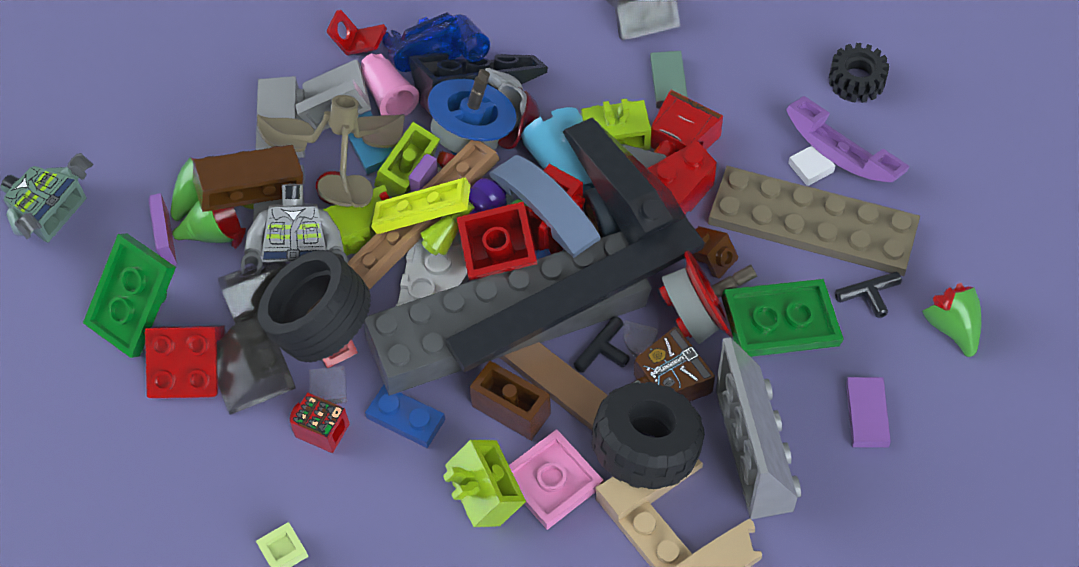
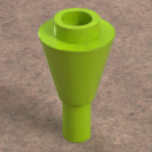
(441, 234)

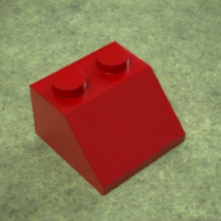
(497, 240)

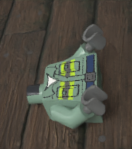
(44, 198)

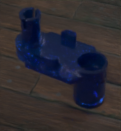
(441, 34)

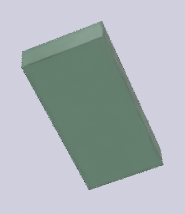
(667, 75)

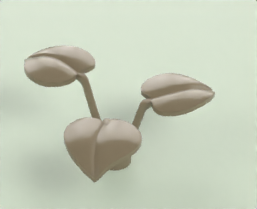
(343, 119)

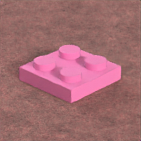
(554, 478)

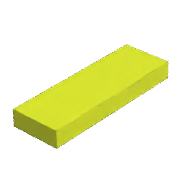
(421, 206)

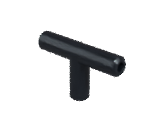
(870, 290)
(601, 345)

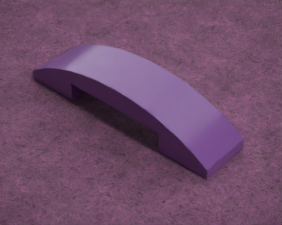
(810, 122)

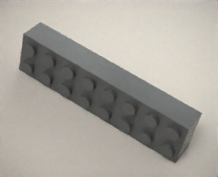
(412, 337)

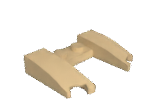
(657, 542)

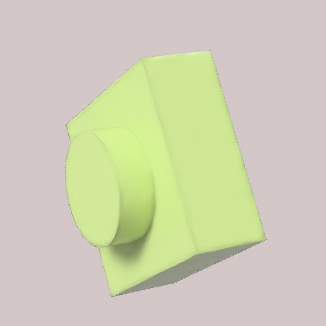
(282, 547)

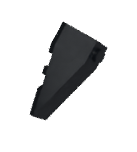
(436, 67)
(627, 187)

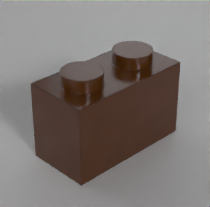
(510, 400)

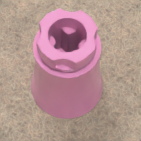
(388, 87)

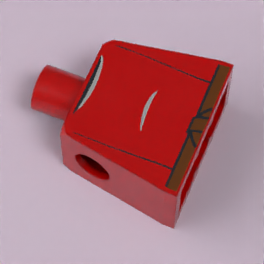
(682, 123)

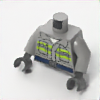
(290, 231)

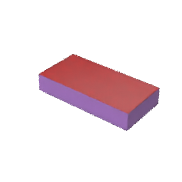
(162, 228)

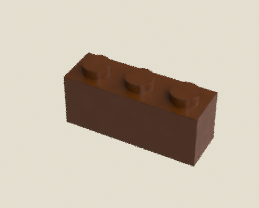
(245, 177)

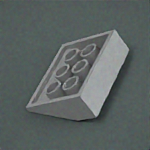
(755, 434)

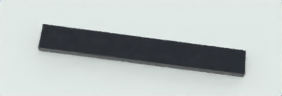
(573, 294)

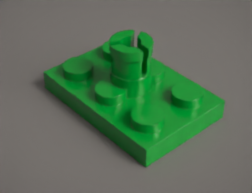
(129, 294)
(782, 317)

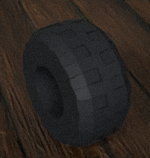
(640, 458)

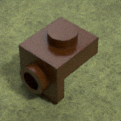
(717, 251)

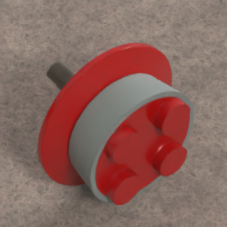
(699, 300)

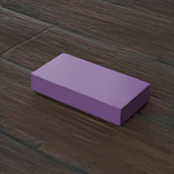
(868, 412)

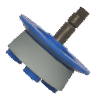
(470, 111)

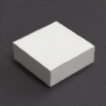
(811, 165)

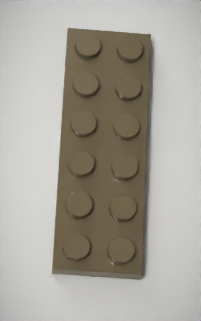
(814, 220)

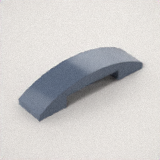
(549, 202)

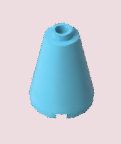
(550, 146)

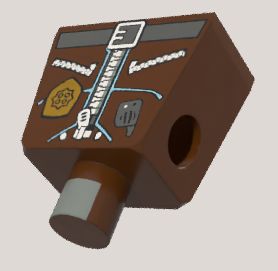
(675, 364)

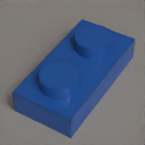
(405, 416)

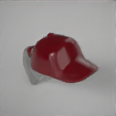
(523, 102)

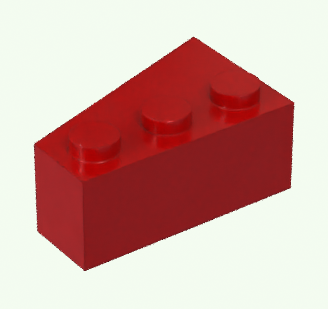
(687, 174)

